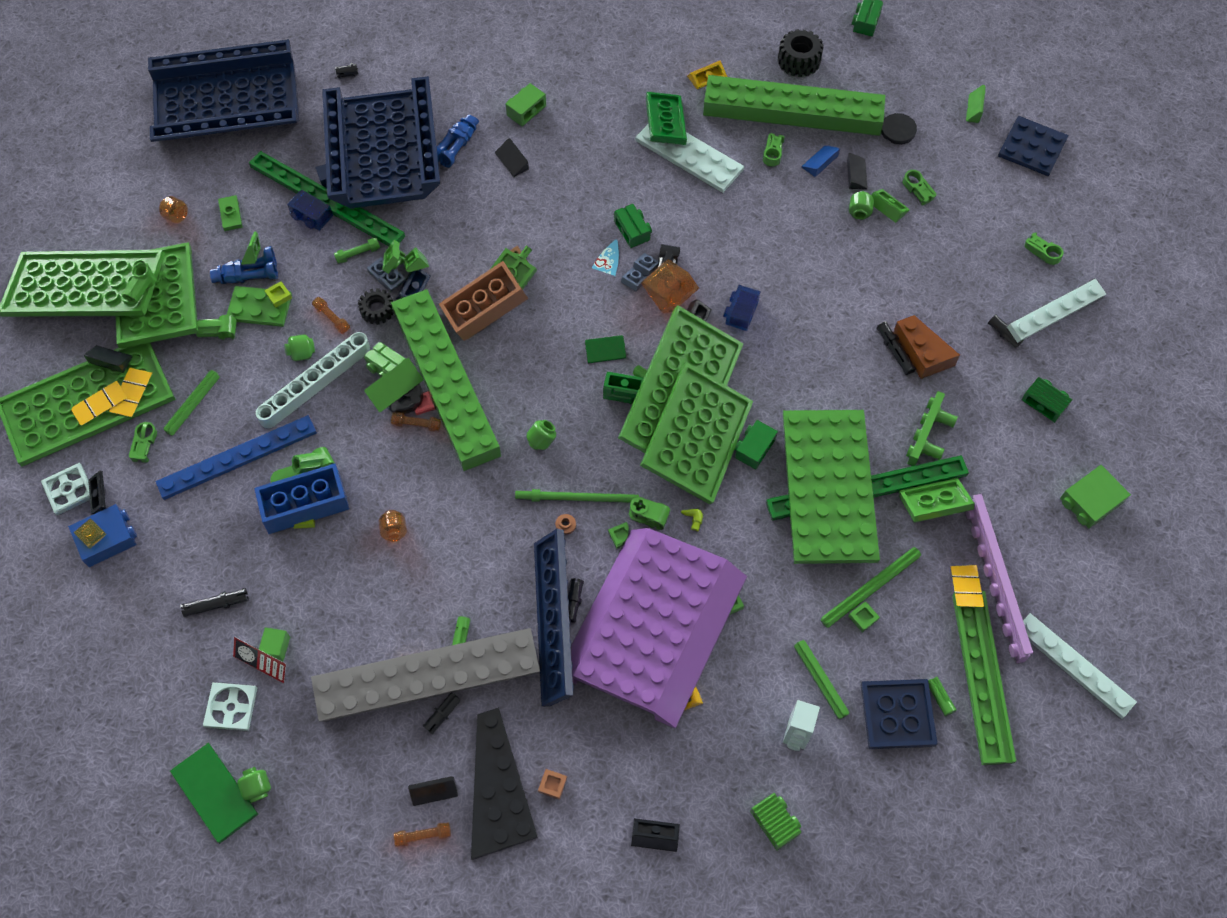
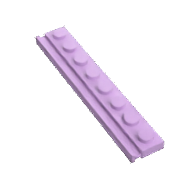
(1000, 582)

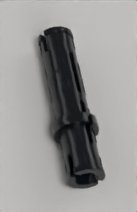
(894, 345)
(207, 604)

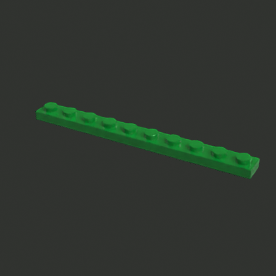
(296, 181)
(892, 481)

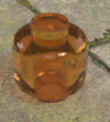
(173, 209)
(392, 525)

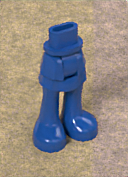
(460, 134)
(235, 272)

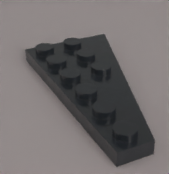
(499, 800)

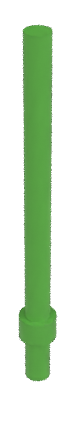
(537, 495)

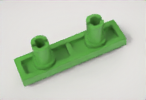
(922, 445)

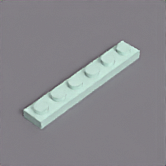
(1056, 310)
(1078, 667)

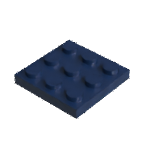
(1033, 146)
(898, 714)

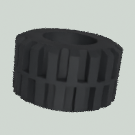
(803, 62)

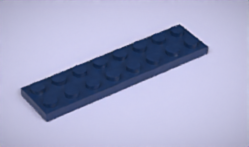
(553, 619)

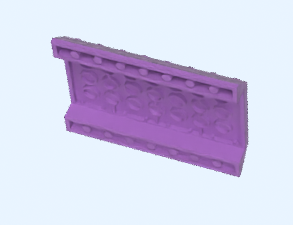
(655, 623)

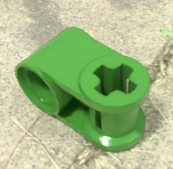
(650, 514)

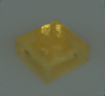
(90, 533)

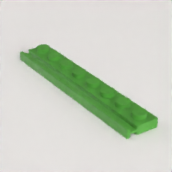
(984, 684)

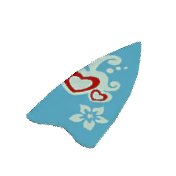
(608, 259)

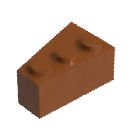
(924, 347)

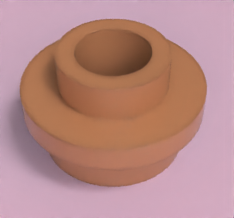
(569, 528)

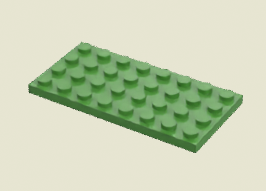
(77, 283)
(683, 341)
(41, 415)
(830, 487)

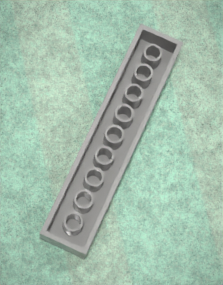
(424, 675)

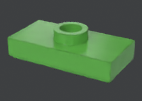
(230, 213)

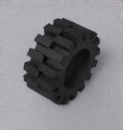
(372, 297)

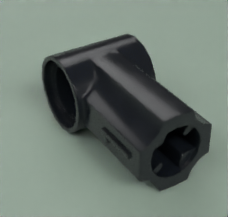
(668, 252)

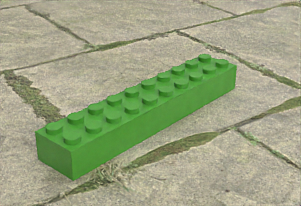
(794, 105)
(446, 380)

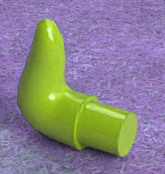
(697, 518)

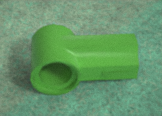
(141, 280)
(223, 327)
(307, 462)

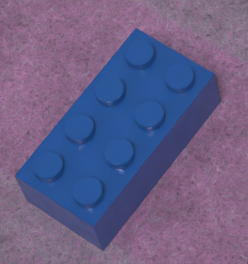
(301, 498)

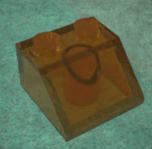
(669, 286)

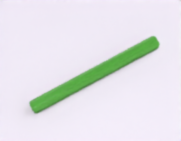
(870, 587)

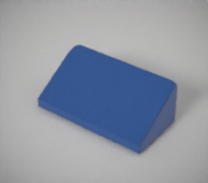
(821, 160)

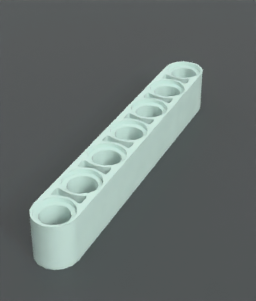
(307, 386)

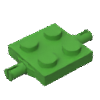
(518, 265)

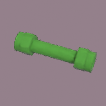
(372, 245)

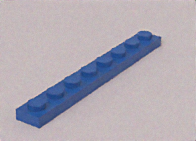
(235, 457)

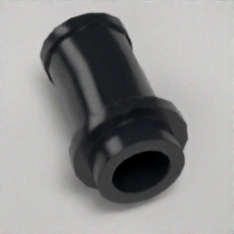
(347, 70)

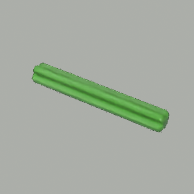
(191, 402)
(821, 679)

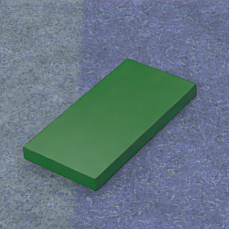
(666, 118)
(213, 793)

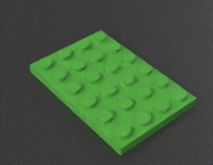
(171, 306)
(697, 433)

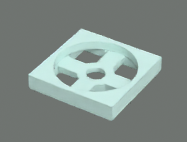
(73, 501)
(244, 723)

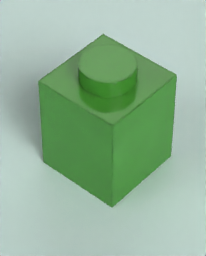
(275, 643)

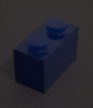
(310, 210)
(742, 308)

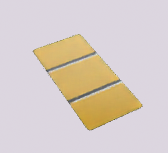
(133, 386)
(98, 403)
(967, 586)

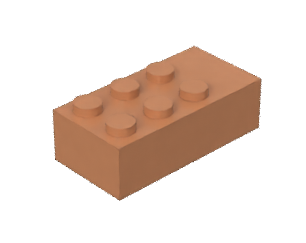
(483, 301)

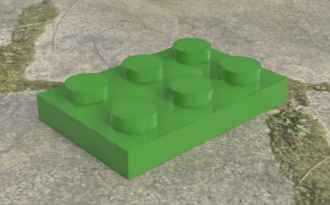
(254, 307)
(936, 500)

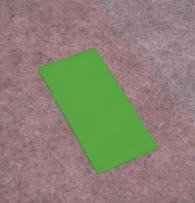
(393, 385)

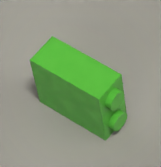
(1094, 496)

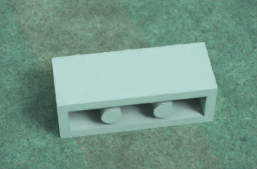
(800, 725)

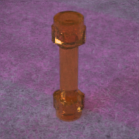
(340, 324)
(433, 423)
(402, 838)

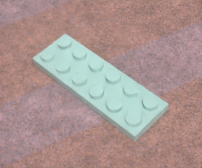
(696, 159)

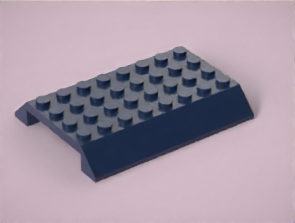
(223, 90)
(380, 146)

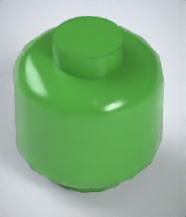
(861, 205)
(299, 347)
(541, 435)
(254, 784)

